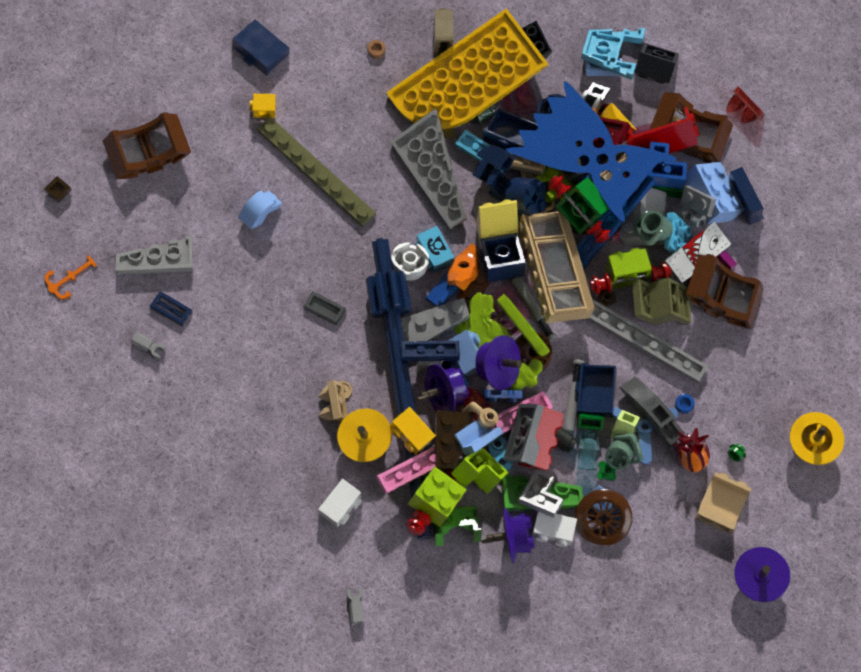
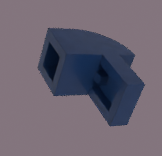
(492, 157)
(498, 184)

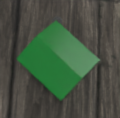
(594, 417)

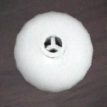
(410, 260)

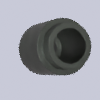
(565, 440)

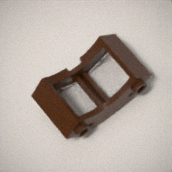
(712, 127)
(146, 147)
(724, 292)

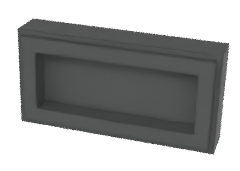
(324, 308)

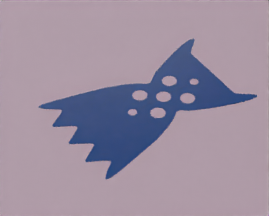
(576, 121)

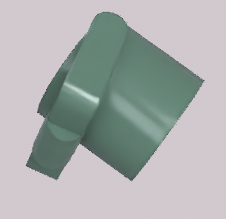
(654, 225)
(622, 450)

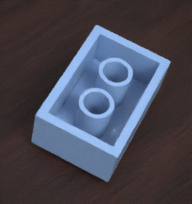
(714, 181)

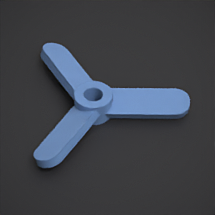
(644, 435)

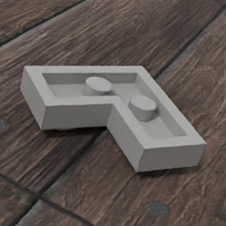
(537, 496)

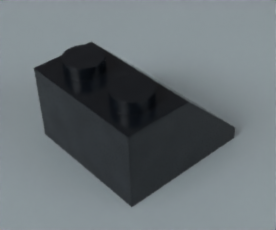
(656, 63)

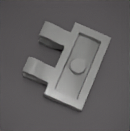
(699, 202)

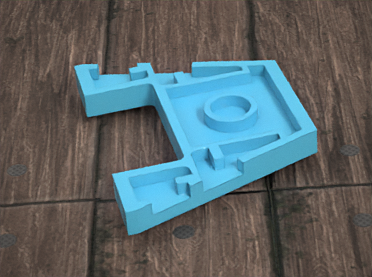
(604, 47)

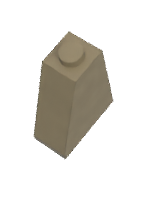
(443, 30)

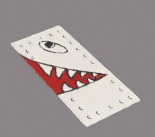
(709, 241)

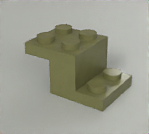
(661, 301)

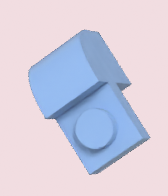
(258, 207)

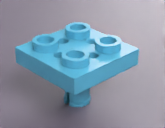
(679, 236)

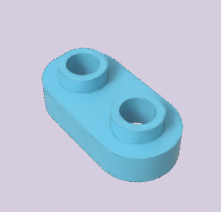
(498, 452)

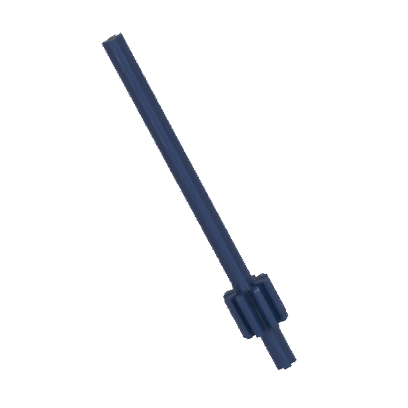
(389, 299)

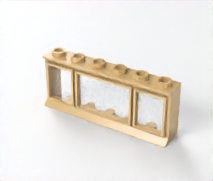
(555, 267)

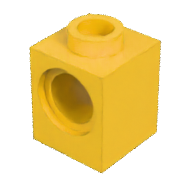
(263, 105)

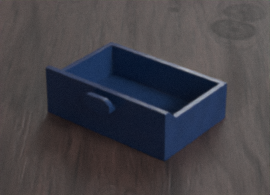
(260, 47)
(504, 129)
(748, 196)
(596, 389)

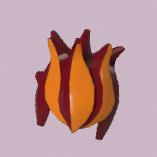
(692, 451)

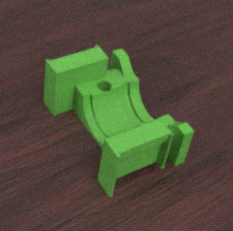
(459, 517)

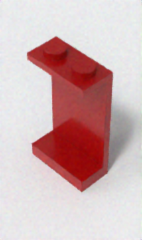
(677, 134)

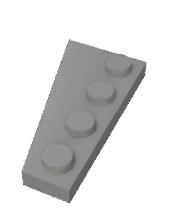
(435, 321)

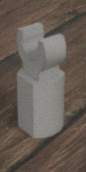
(147, 344)
(356, 608)

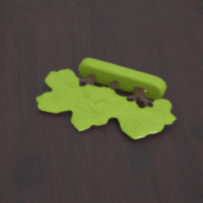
(480, 323)

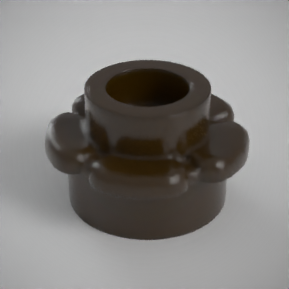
(606, 302)

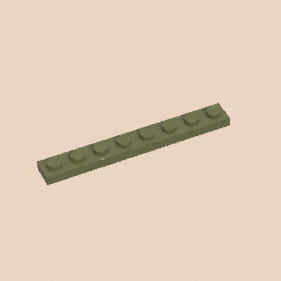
(316, 171)

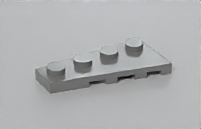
(169, 257)

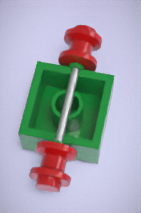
(581, 206)

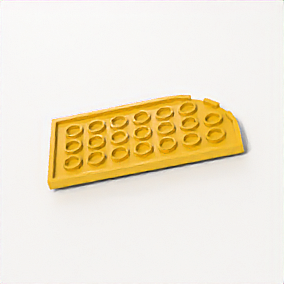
(470, 74)

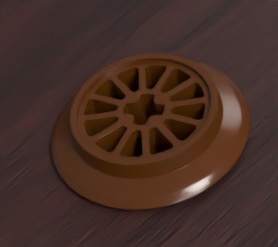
(599, 496)

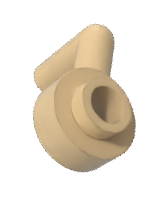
(482, 414)

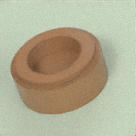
(376, 49)

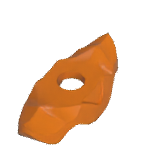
(464, 276)

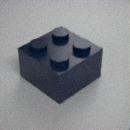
(502, 257)

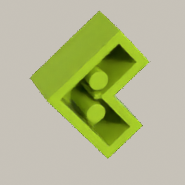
(481, 469)

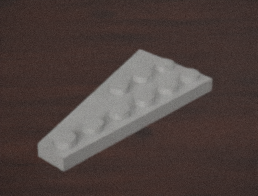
(428, 159)

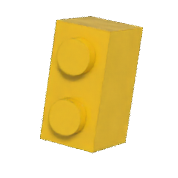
(412, 431)

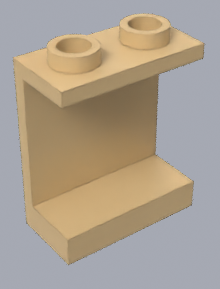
(723, 502)

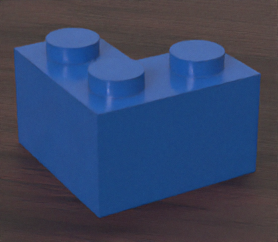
(668, 173)

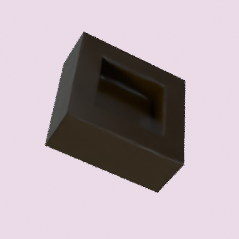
(57, 189)

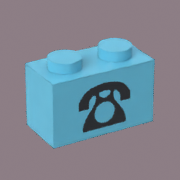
(437, 248)

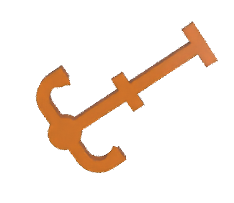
(53, 288)

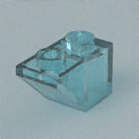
(588, 450)

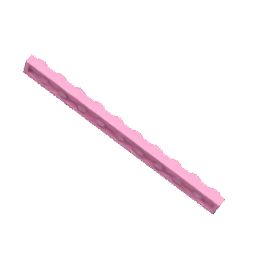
(425, 461)

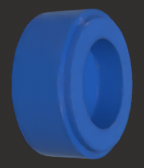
(684, 403)

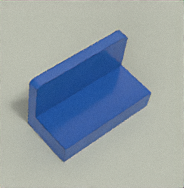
(441, 292)

